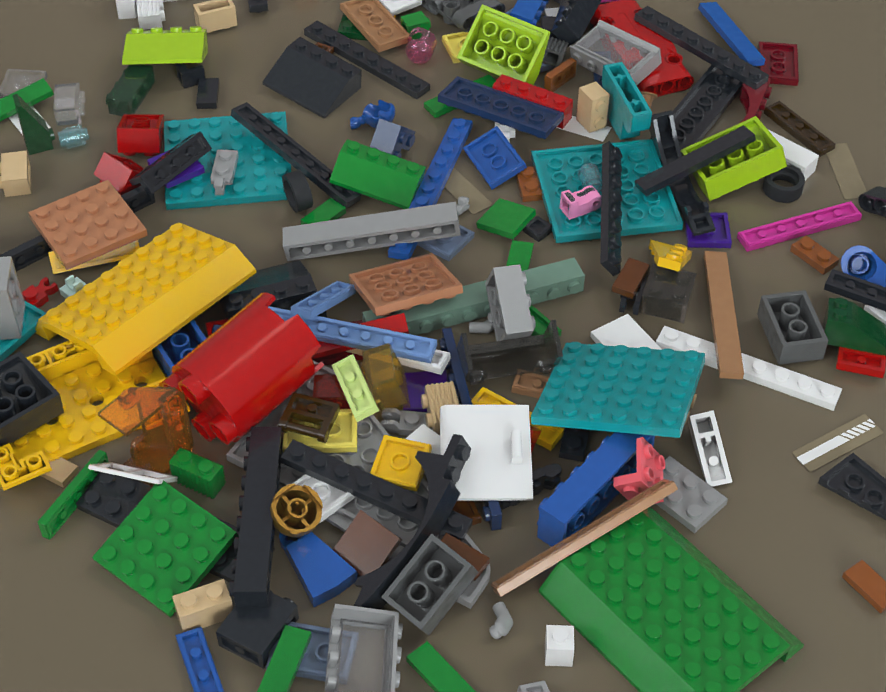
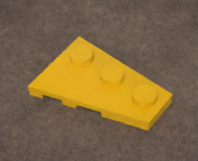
(670, 256)

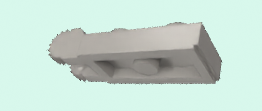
(408, 421)

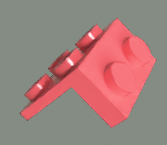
(649, 471)

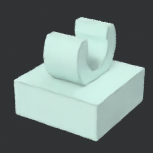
(72, 286)

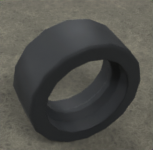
(297, 191)
(784, 194)

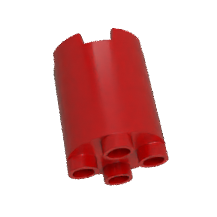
(245, 370)

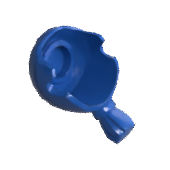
(372, 114)

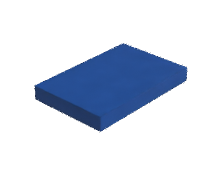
(494, 157)

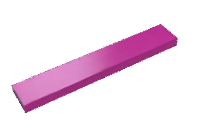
(799, 226)

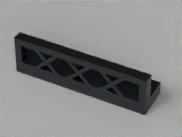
(172, 163)

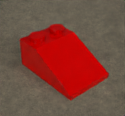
(140, 134)

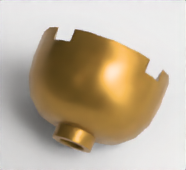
(296, 510)

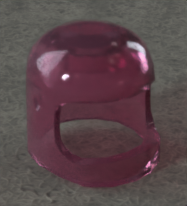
(422, 49)

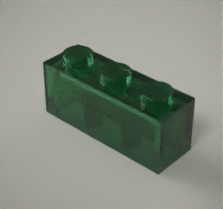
(130, 89)

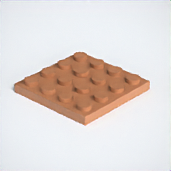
(87, 224)
(405, 284)

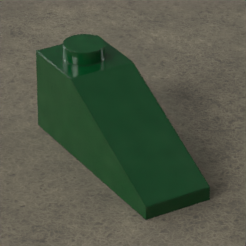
(34, 128)

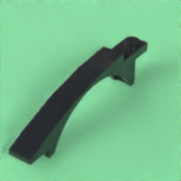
(691, 206)
(442, 475)

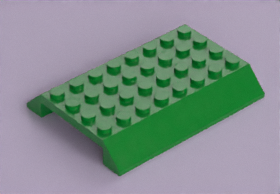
(665, 611)

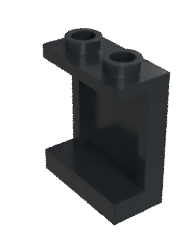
(254, 630)

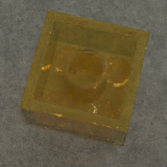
(385, 377)

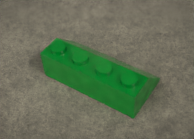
(377, 174)

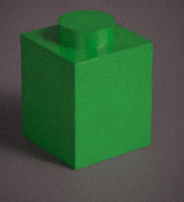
(415, 20)

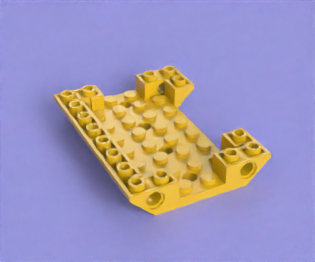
(80, 382)

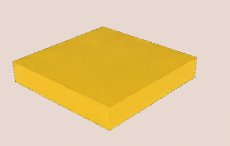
(397, 462)

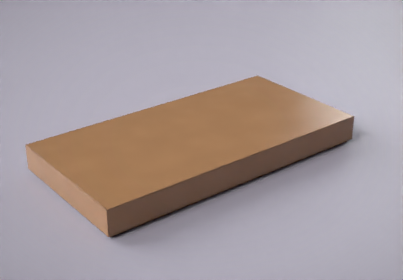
(375, 23)

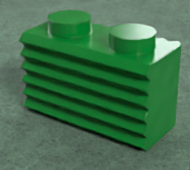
(197, 472)

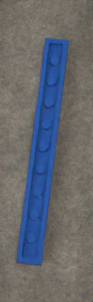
(436, 176)

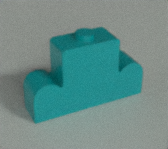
(627, 107)

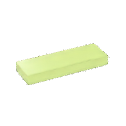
(355, 388)

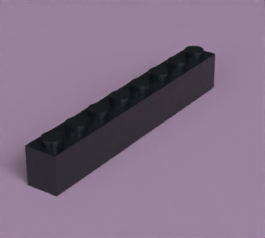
(256, 526)

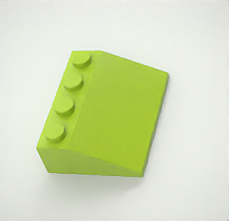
(165, 46)
(504, 46)
(741, 166)

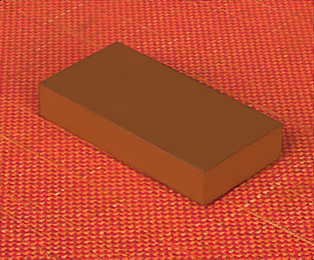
(867, 584)

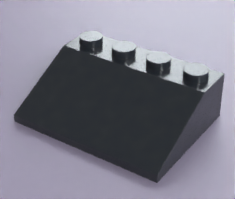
(313, 77)
(286, 282)
(25, 399)

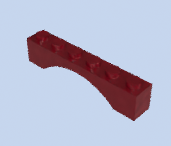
(755, 100)

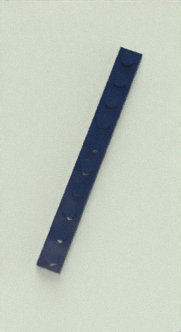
(492, 509)

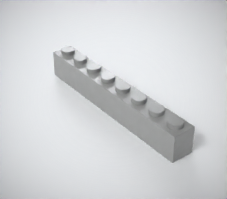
(371, 231)

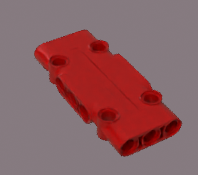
(671, 74)

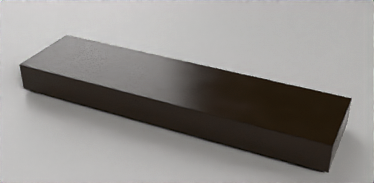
(799, 128)

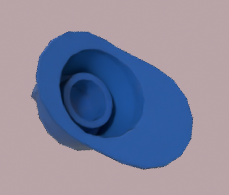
(864, 264)

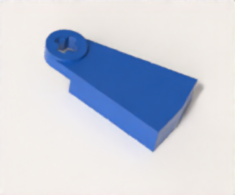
(318, 567)

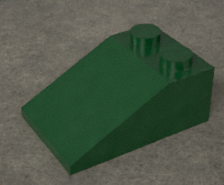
(853, 327)

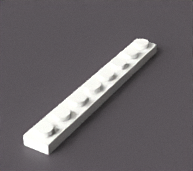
(757, 370)

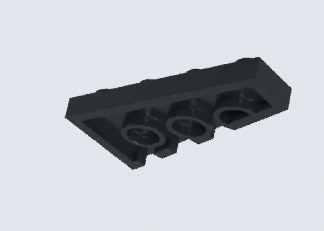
(858, 484)

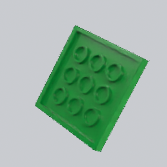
(165, 546)

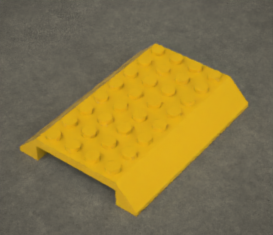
(148, 296)

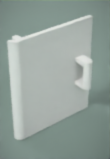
(499, 452)

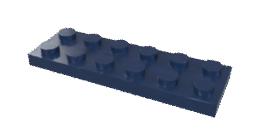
(501, 107)

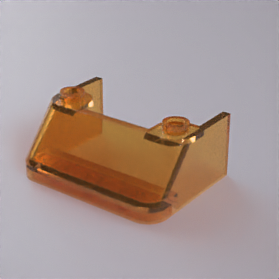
(163, 421)

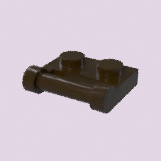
(312, 411)

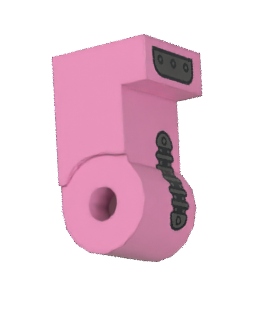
(580, 202)

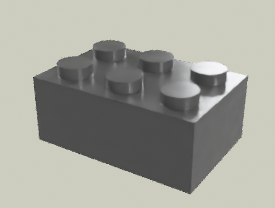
(792, 327)
(430, 584)

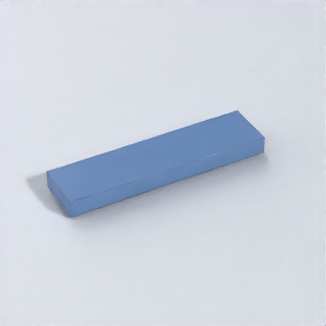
(323, 300)

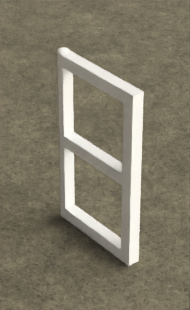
(133, 472)

